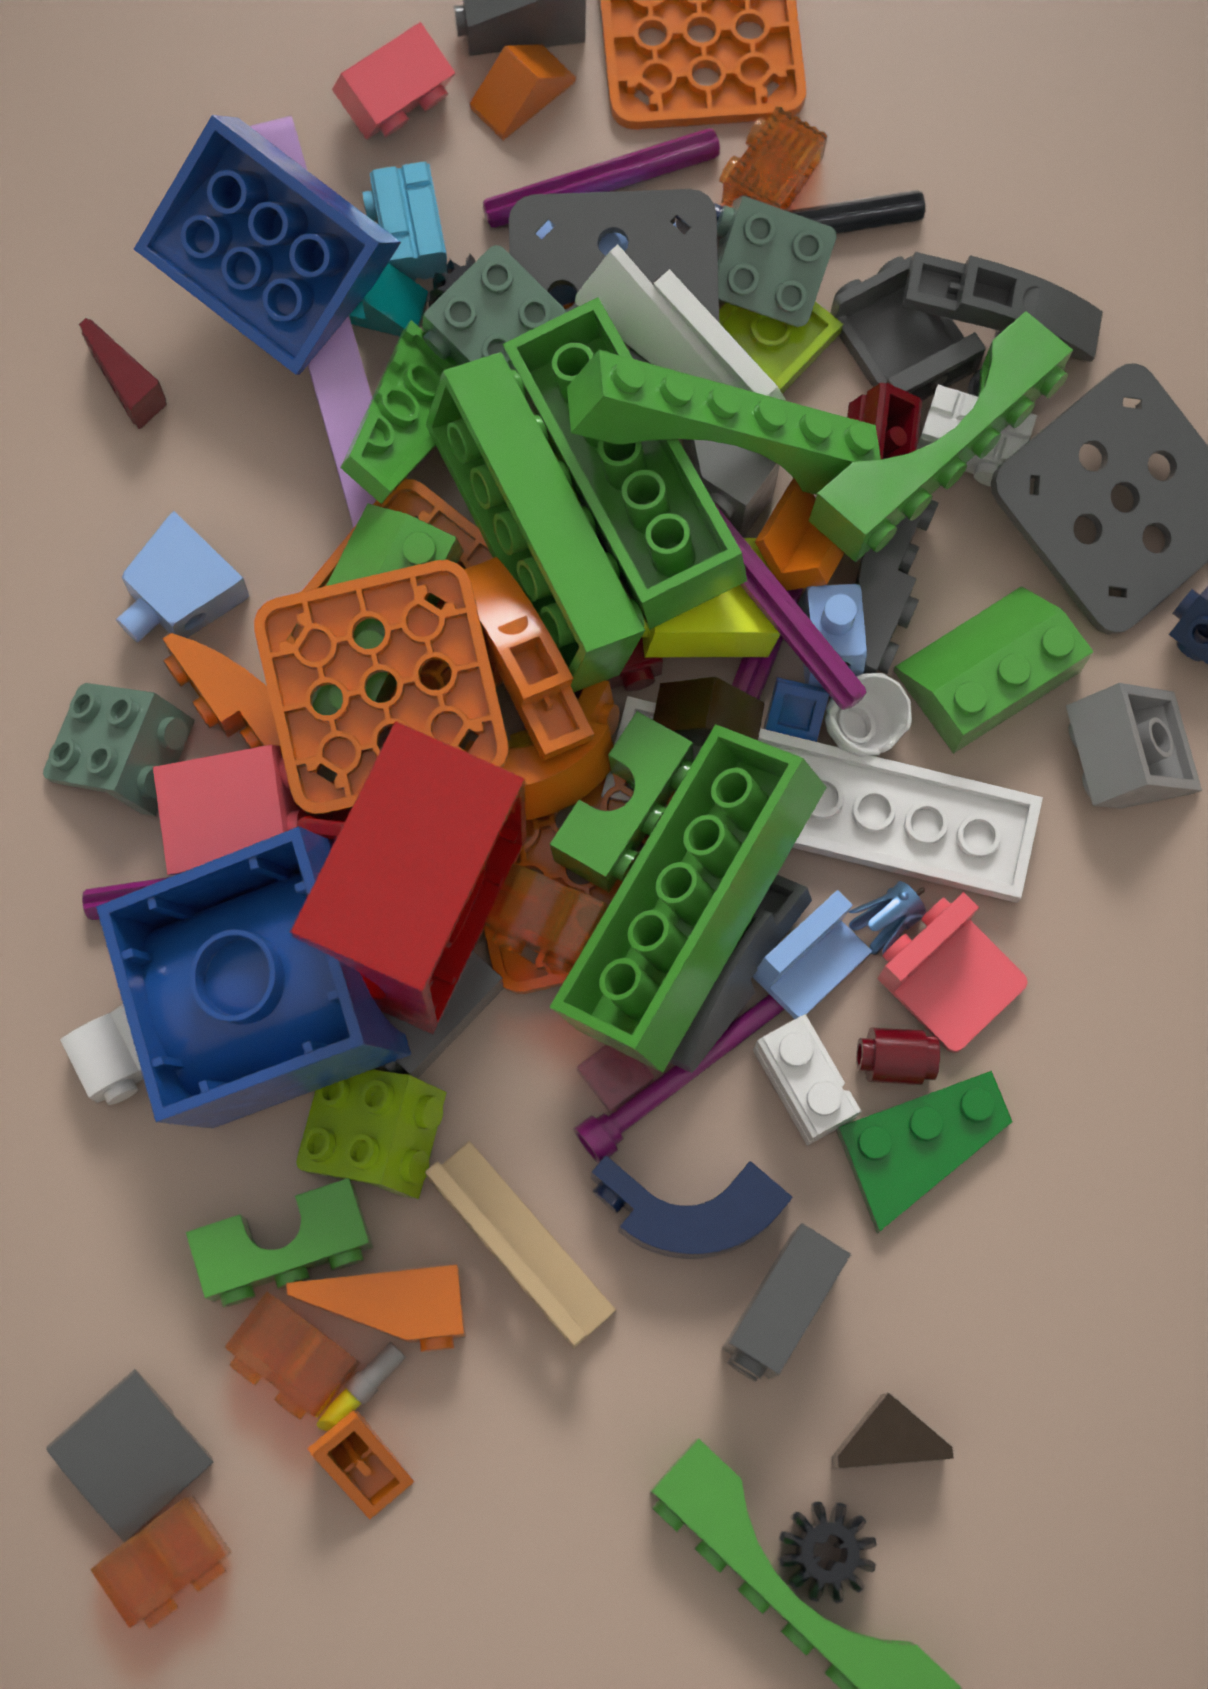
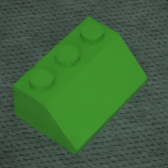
(993, 666)

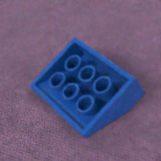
(264, 242)

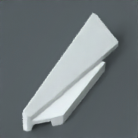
(671, 325)

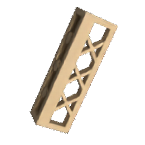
(521, 1244)

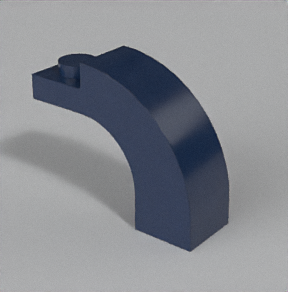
(692, 1230)

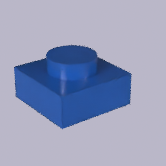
(796, 709)

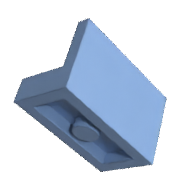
(812, 958)

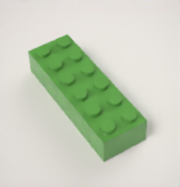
(640, 494)
(533, 516)
(689, 896)

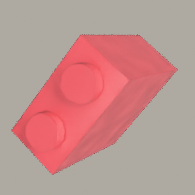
(222, 805)

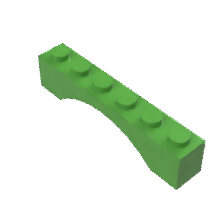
(639, 402)
(874, 496)
(712, 1504)

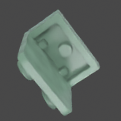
(771, 260)
(486, 309)
(115, 741)

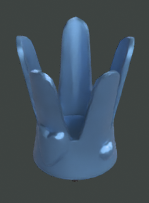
(893, 912)

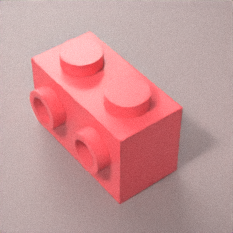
(394, 82)

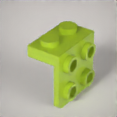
(373, 1131)

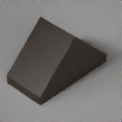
(698, 704)
(890, 1436)

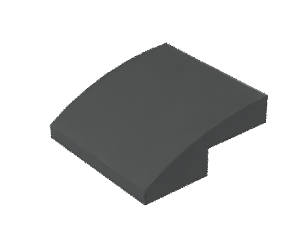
(129, 1455)

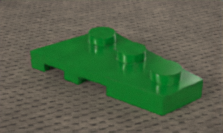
(920, 1142)

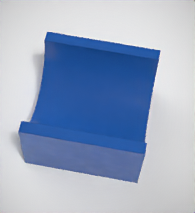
(225, 997)

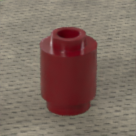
(898, 1056)

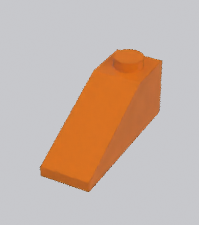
(405, 1304)

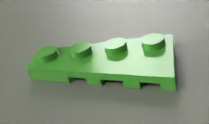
(394, 427)

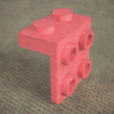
(951, 974)

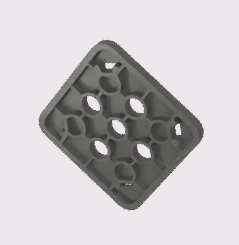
(645, 219)
(1068, 490)

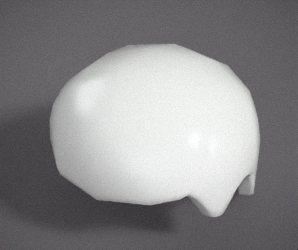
(875, 721)

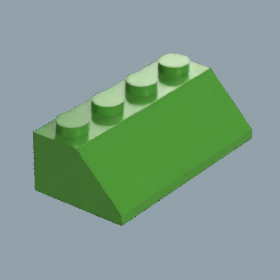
(380, 544)

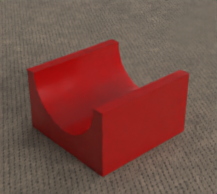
(416, 872)

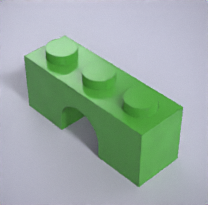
(605, 843)
(329, 1232)

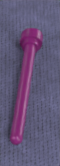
(603, 1133)

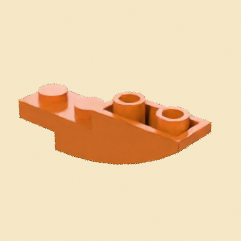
(528, 661)
(225, 691)

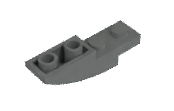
(997, 295)
(888, 590)
(733, 987)

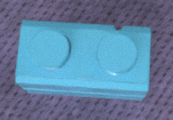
(407, 209)

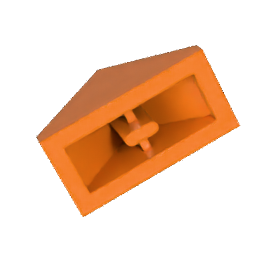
(519, 87)
(361, 1464)

